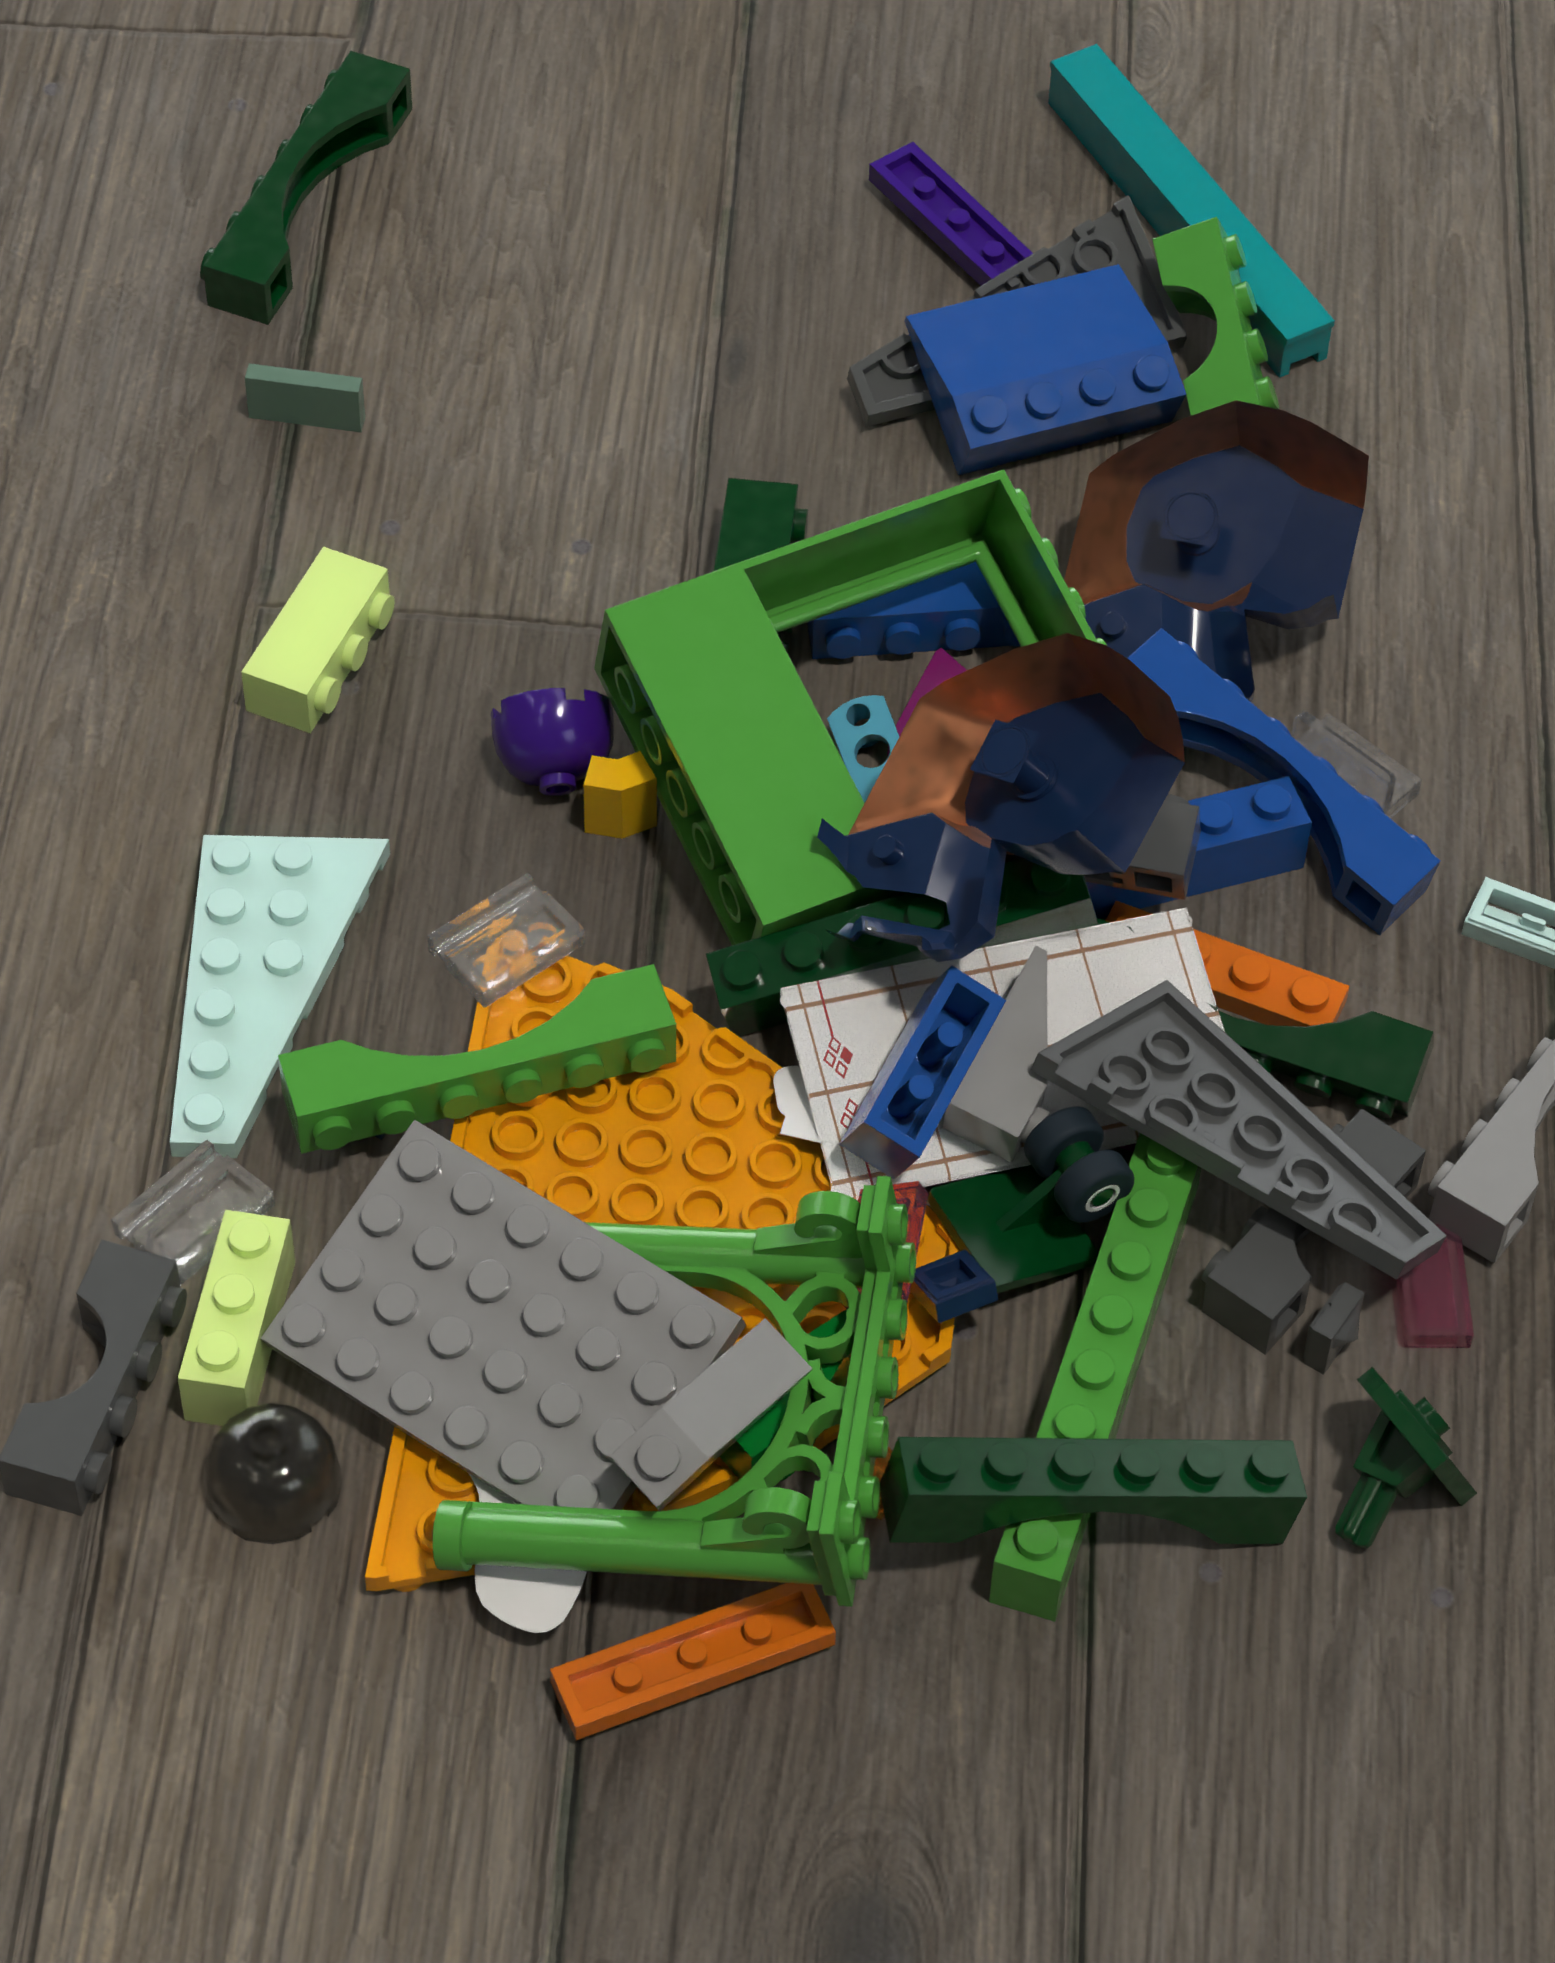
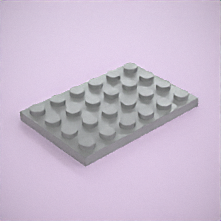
(497, 1326)

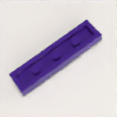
(947, 213)

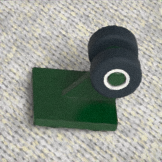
(1028, 1217)

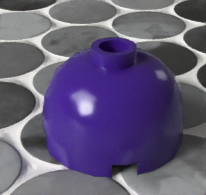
(552, 738)

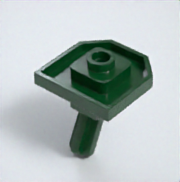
(1397, 1460)

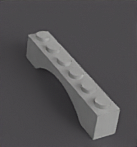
(1496, 1178)

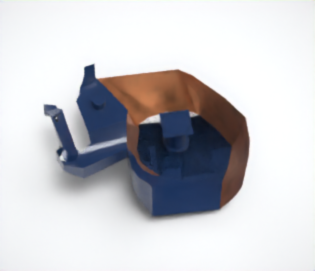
(1215, 527)
(1025, 756)

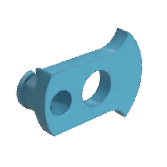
(852, 738)

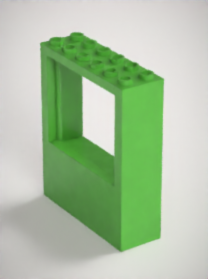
(731, 722)

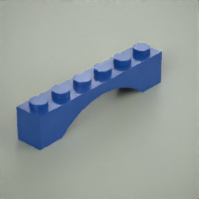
(1368, 857)

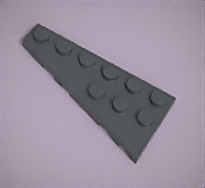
(891, 380)
(1208, 1100)

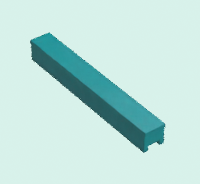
(1178, 192)

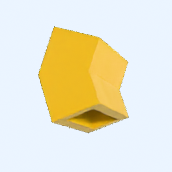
(619, 796)

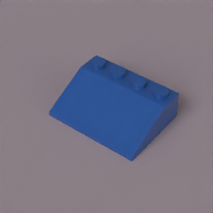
(1045, 368)

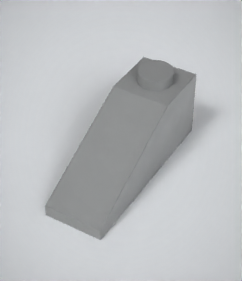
(1000, 1093)
(710, 1414)

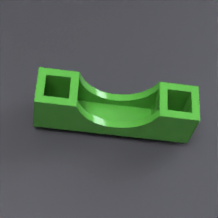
(1203, 278)

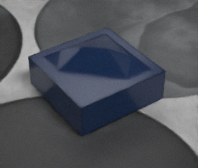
(953, 1286)

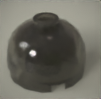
(272, 1473)

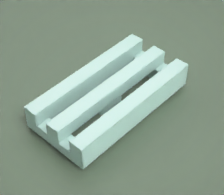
(1515, 934)

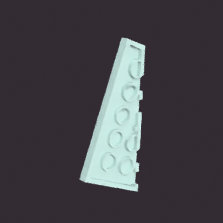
(259, 956)

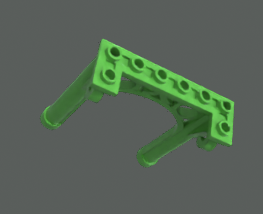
(783, 1532)

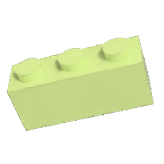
(317, 640)
(237, 1304)

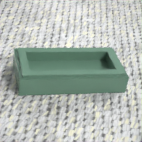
(305, 397)

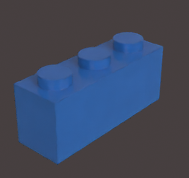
(922, 1072)

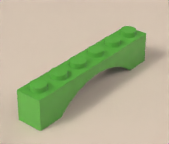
(355, 1092)

